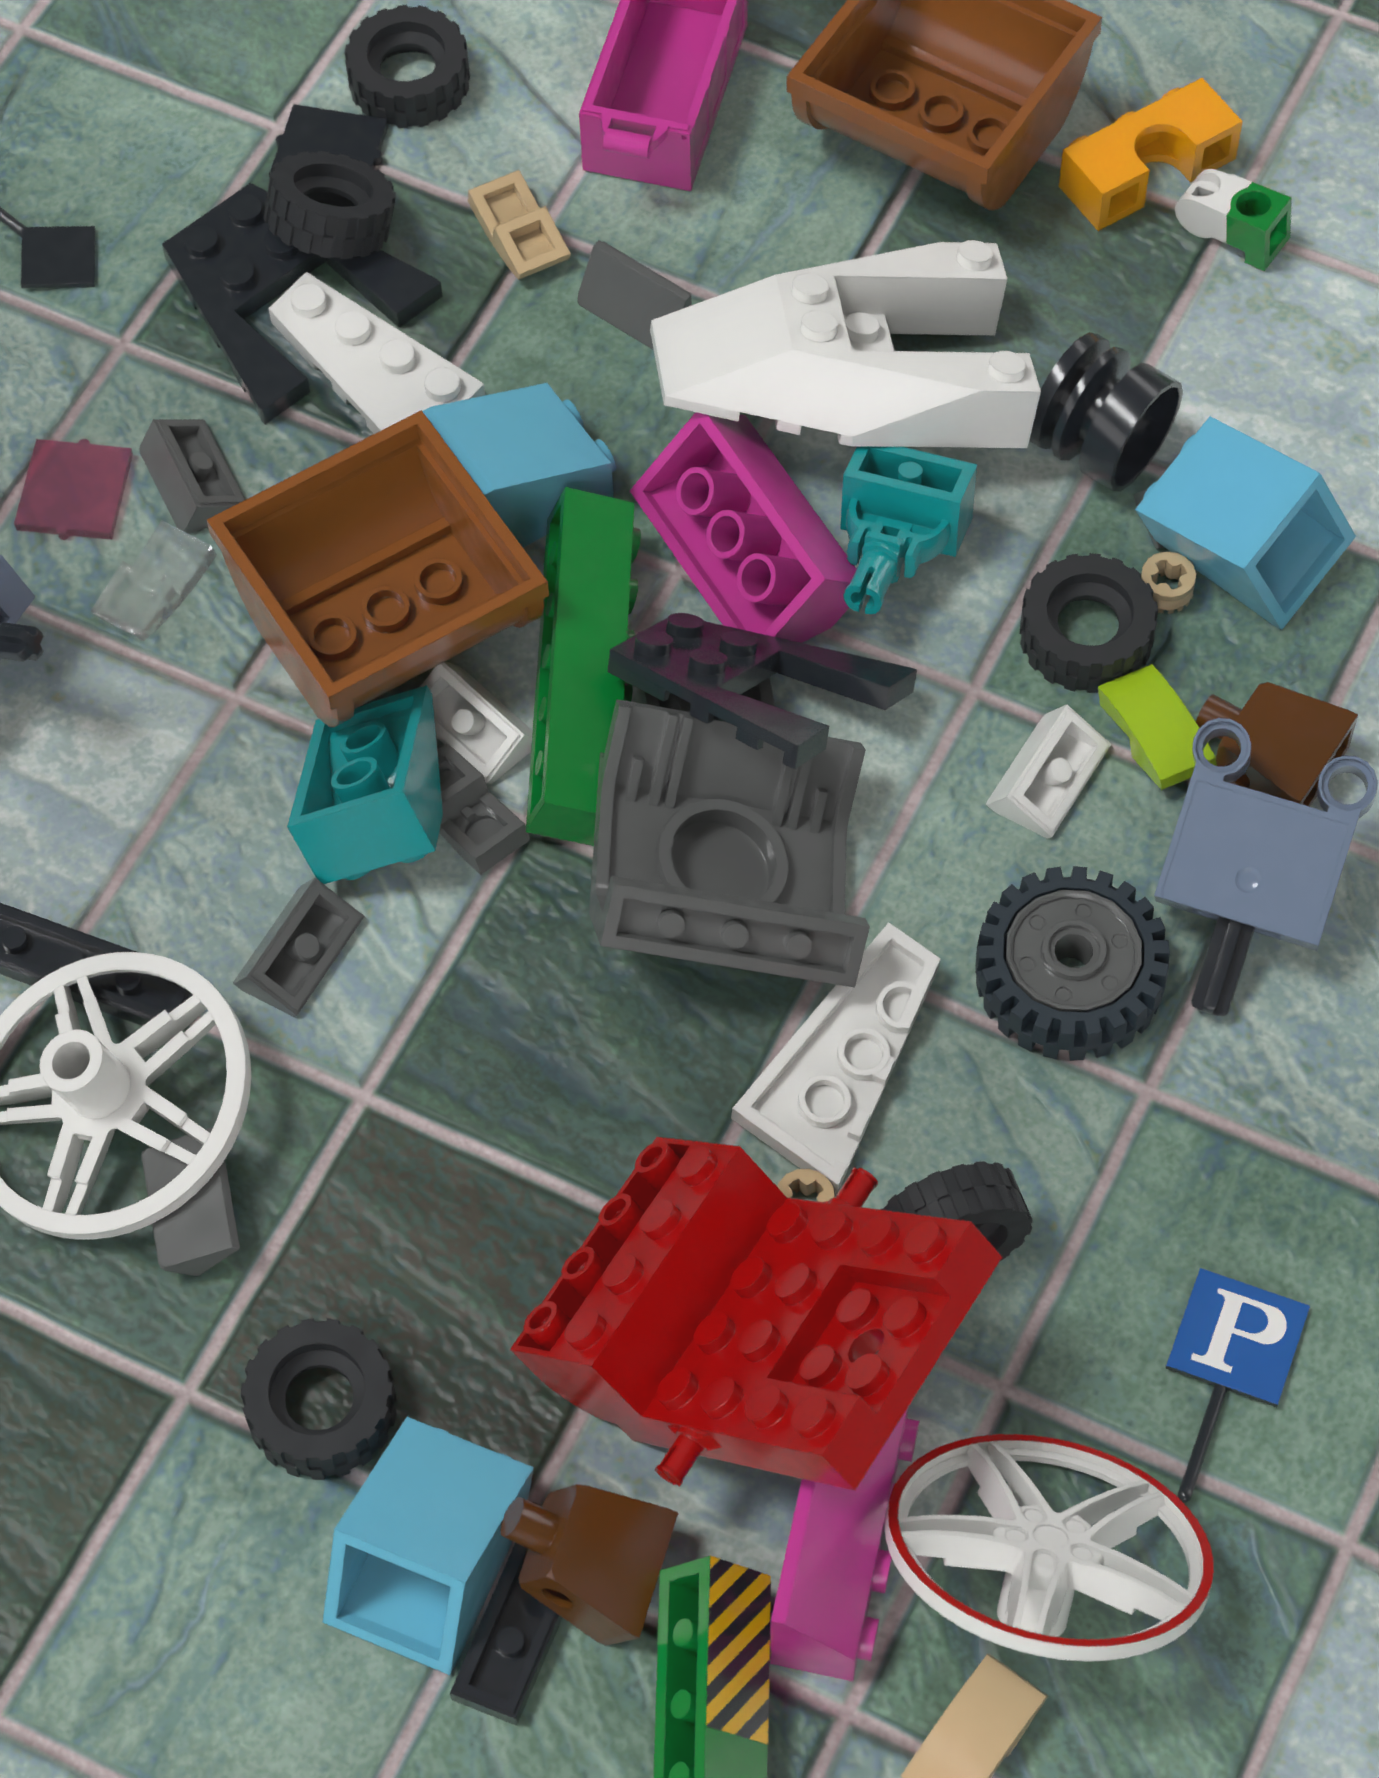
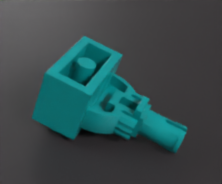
(899, 510)

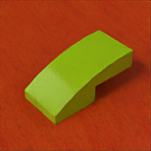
(1156, 724)

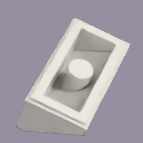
(476, 722)
(1049, 772)

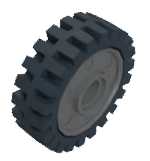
(1065, 1005)

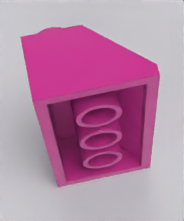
(745, 531)
(835, 1566)

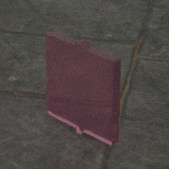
(73, 489)

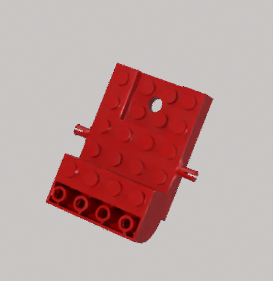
(751, 1317)

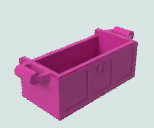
(660, 88)

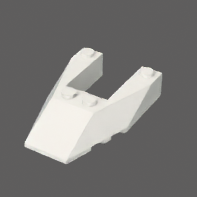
(822, 357)

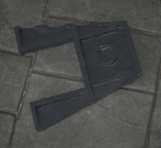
(237, 265)
(719, 663)

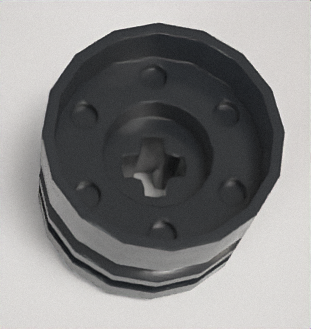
(1105, 411)

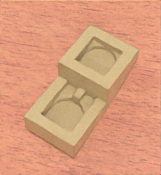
(517, 226)
(978, 1725)

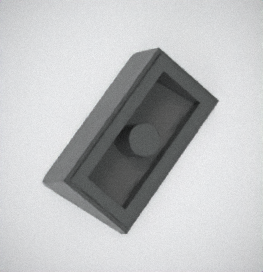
(628, 292)
(189, 471)
(299, 948)
(203, 1227)

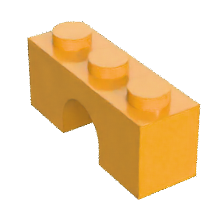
(1184, 129)

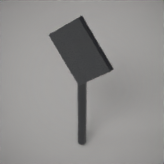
(55, 254)

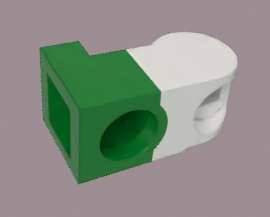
(1237, 214)

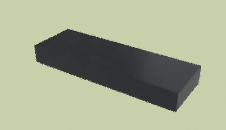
(506, 1648)

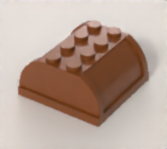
(949, 84)
(376, 567)

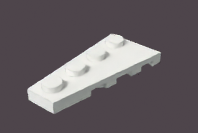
(365, 357)
(834, 1069)

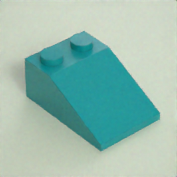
(370, 789)

